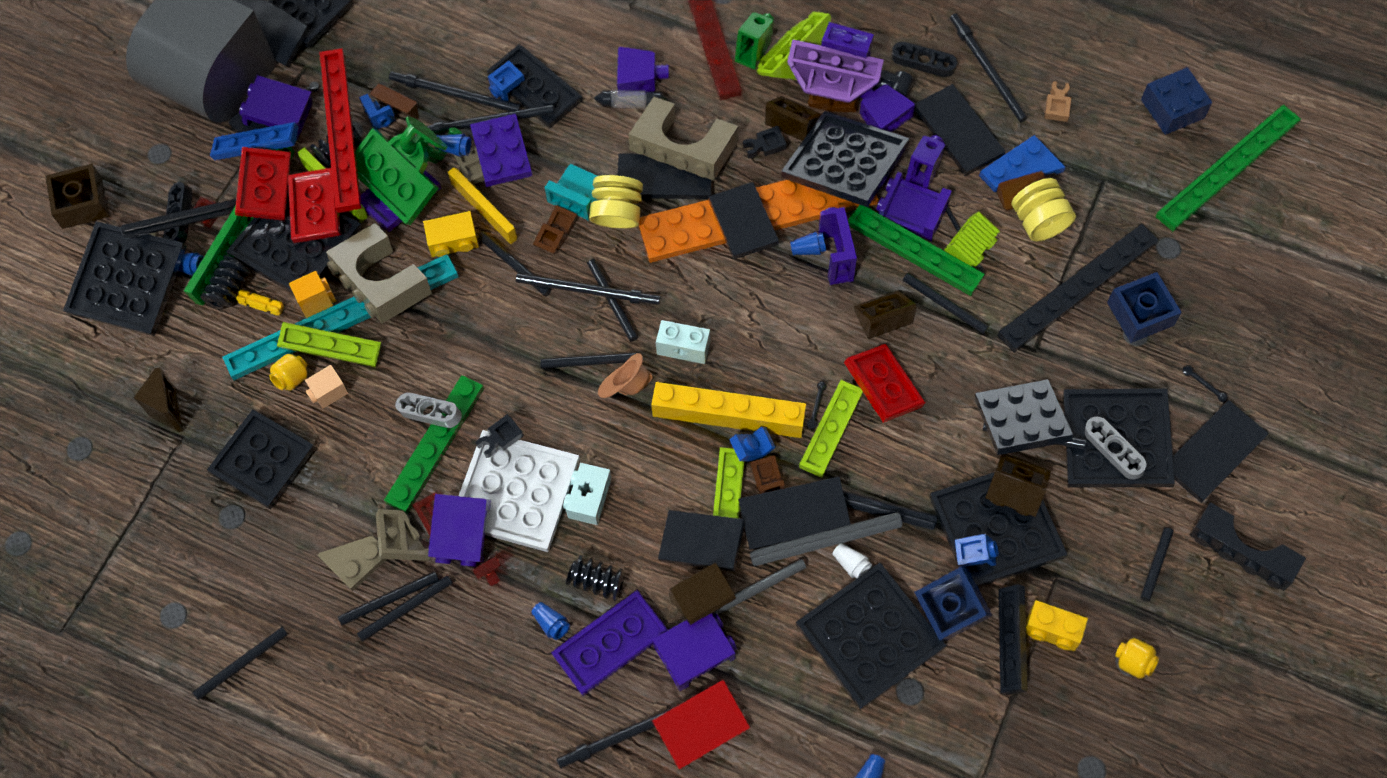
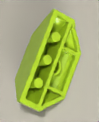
(809, 30)

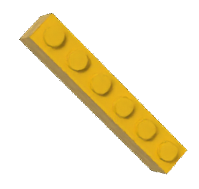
(728, 409)

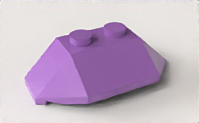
(832, 72)

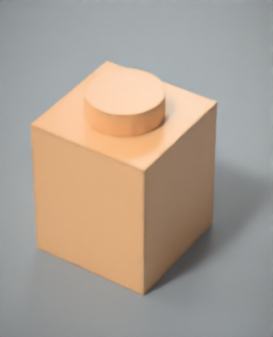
(325, 387)

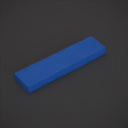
(264, 138)

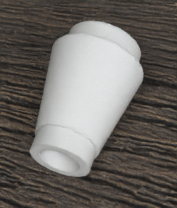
(851, 560)

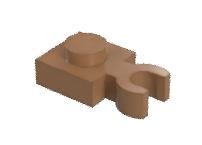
(1058, 104)

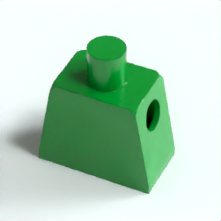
(755, 29)

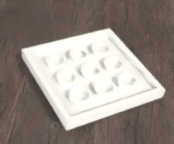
(524, 488)

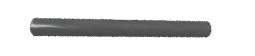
(764, 584)

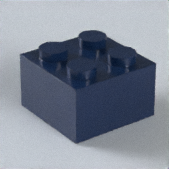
(1176, 101)
(1144, 307)
(953, 603)

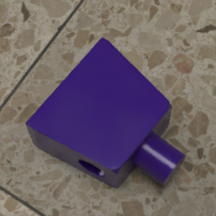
(639, 70)
(885, 108)
(928, 153)

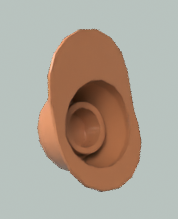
(627, 379)

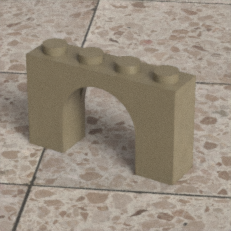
(700, 158)
(384, 297)

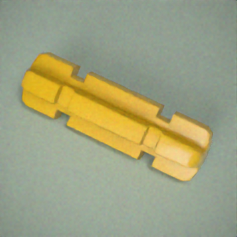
(260, 302)

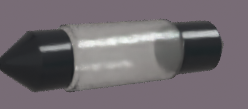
(627, 98)

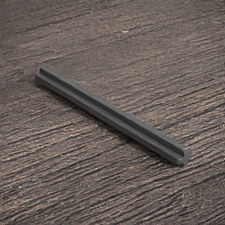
(826, 539)

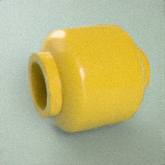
(288, 372)
(1137, 658)

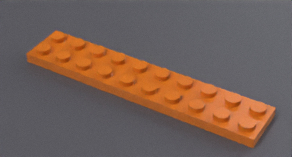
(696, 228)

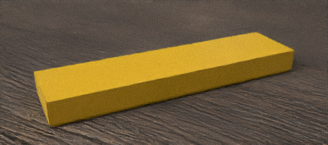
(482, 205)

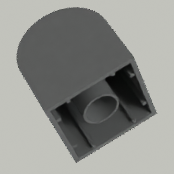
(199, 54)

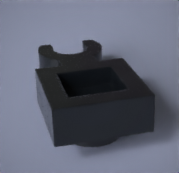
(767, 141)
(502, 434)

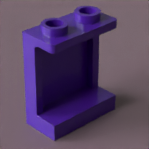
(848, 40)
(275, 104)
(914, 206)
(842, 264)
(458, 529)
(694, 649)

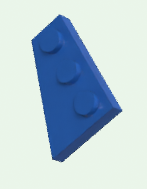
(1021, 161)

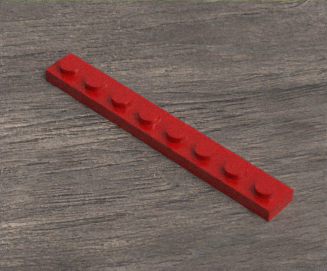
(340, 131)

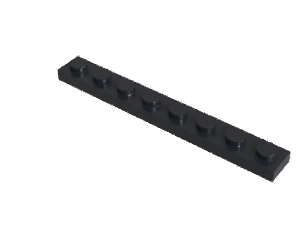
(1077, 288)

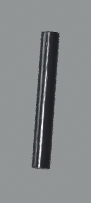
(1156, 565)

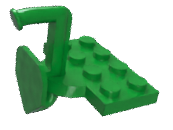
(397, 167)

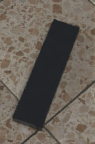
(1012, 640)

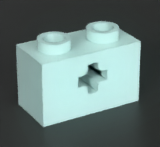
(683, 342)
(587, 508)

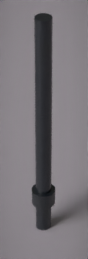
(965, 34)
(413, 81)
(441, 128)
(634, 296)
(583, 752)

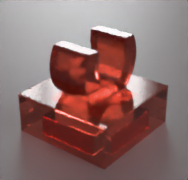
(487, 570)

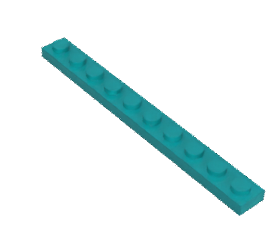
(332, 319)

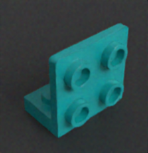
(572, 191)

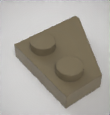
(397, 537)
(353, 561)

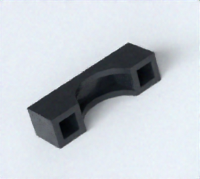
(1217, 531)

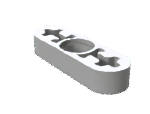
(435, 417)
(1133, 456)

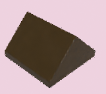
(790, 117)
(885, 314)
(160, 400)
(701, 594)

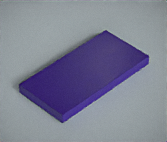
(609, 643)

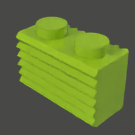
(973, 239)

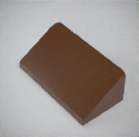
(395, 100)
(1008, 189)

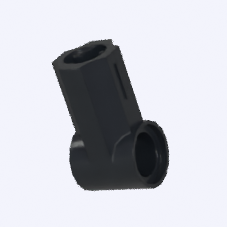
(900, 81)

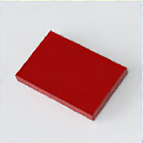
(262, 183)
(312, 206)
(884, 383)
(700, 724)

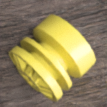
(616, 201)
(1043, 209)

